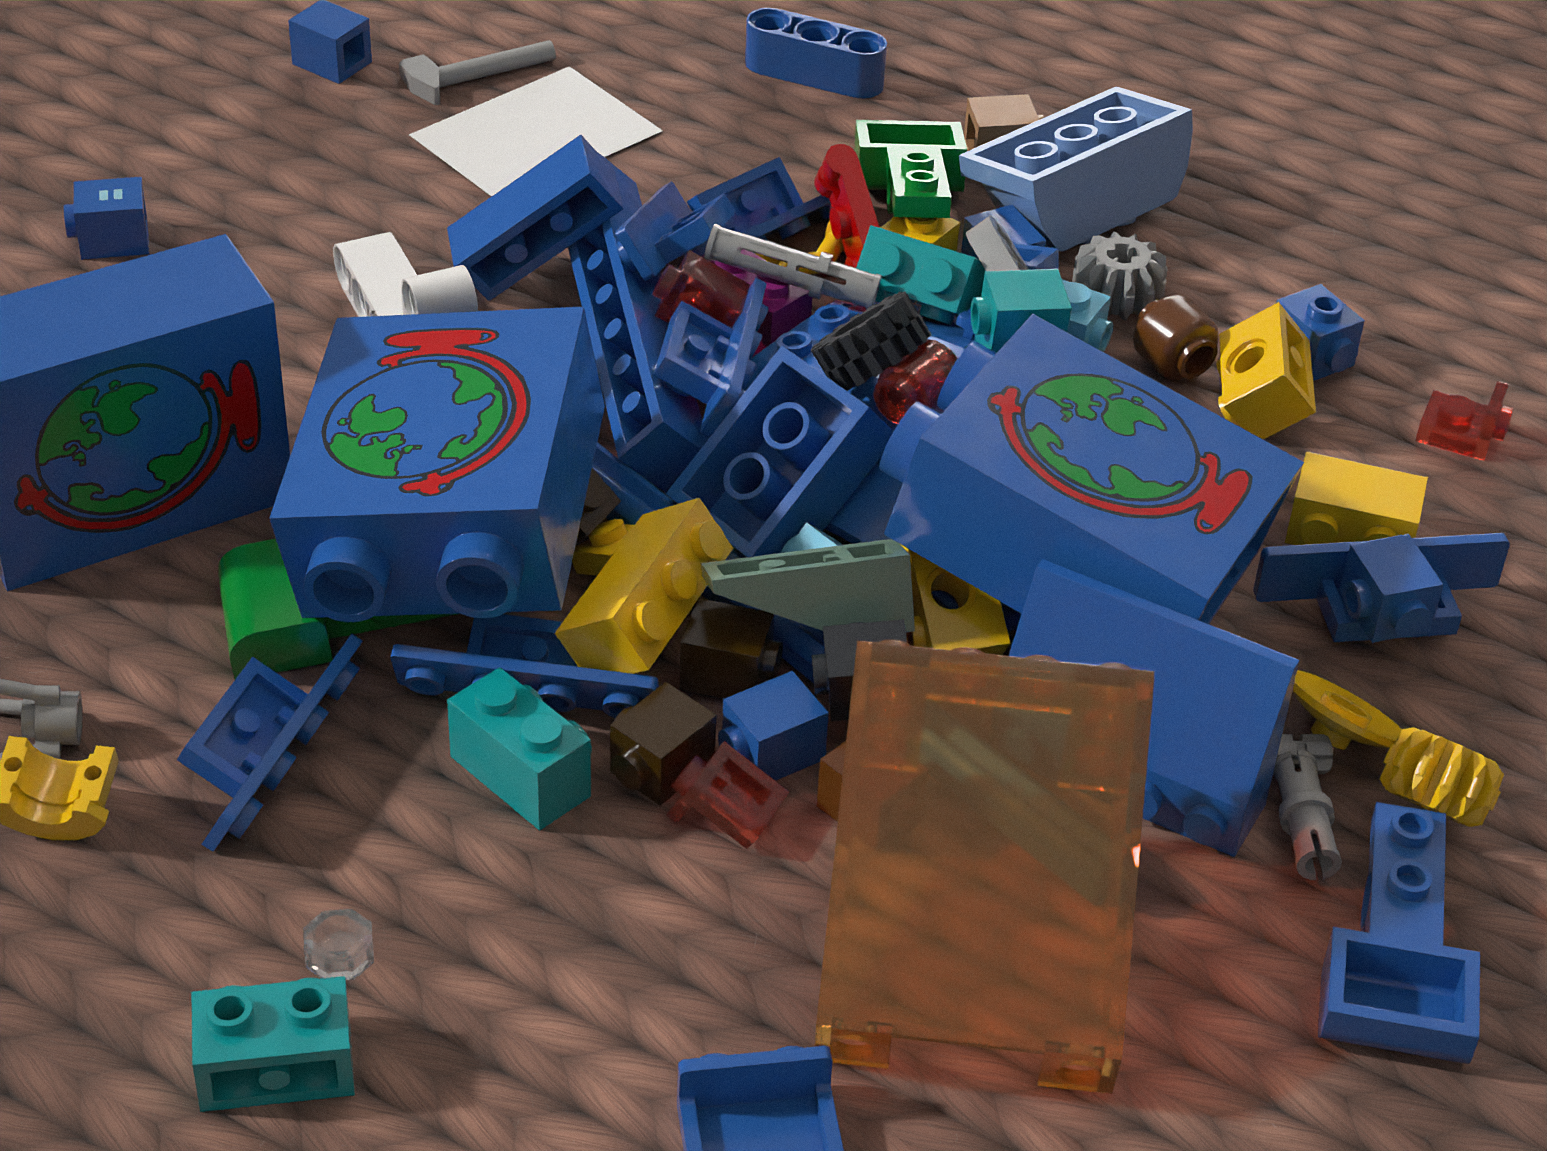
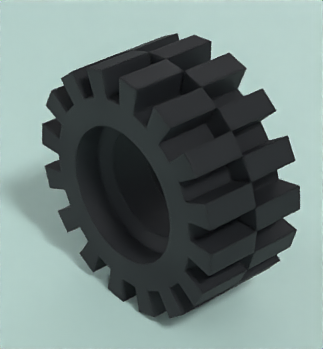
(871, 341)

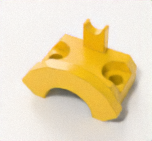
(54, 795)

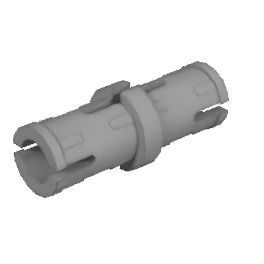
(1307, 815)

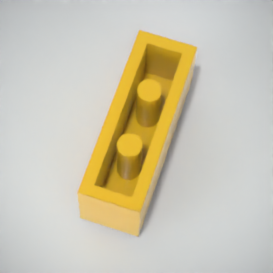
(644, 590)

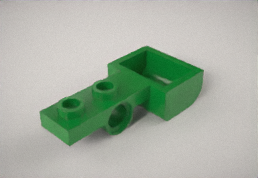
(913, 163)
(265, 617)

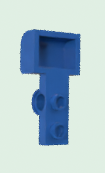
(1395, 978)

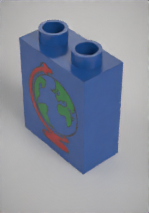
(136, 408)
(442, 465)
(1085, 468)

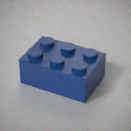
(783, 457)

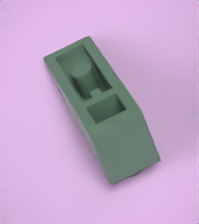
(822, 584)

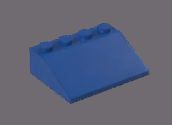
(1213, 702)

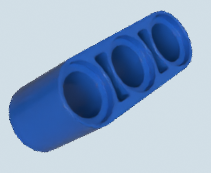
(815, 52)

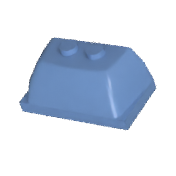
(1087, 165)

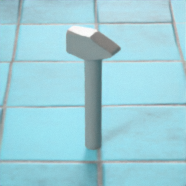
(426, 78)

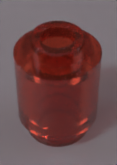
(914, 380)

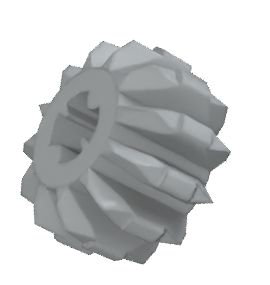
(1124, 270)

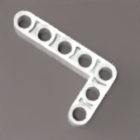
(384, 282)

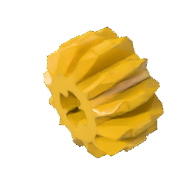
(1441, 776)

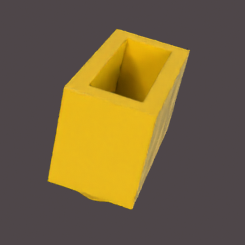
(1353, 502)

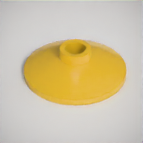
(1343, 714)

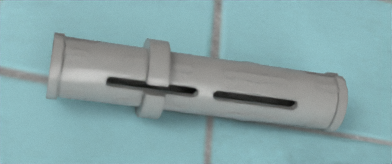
(726, 247)

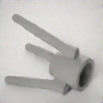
(46, 714)

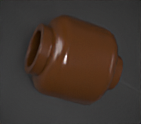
(1176, 338)

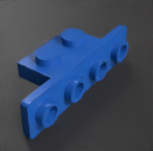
(765, 202)
(668, 229)
(710, 358)
(1317, 572)
(530, 655)
(250, 731)

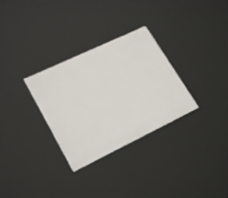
(525, 126)

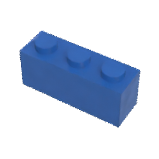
(535, 217)

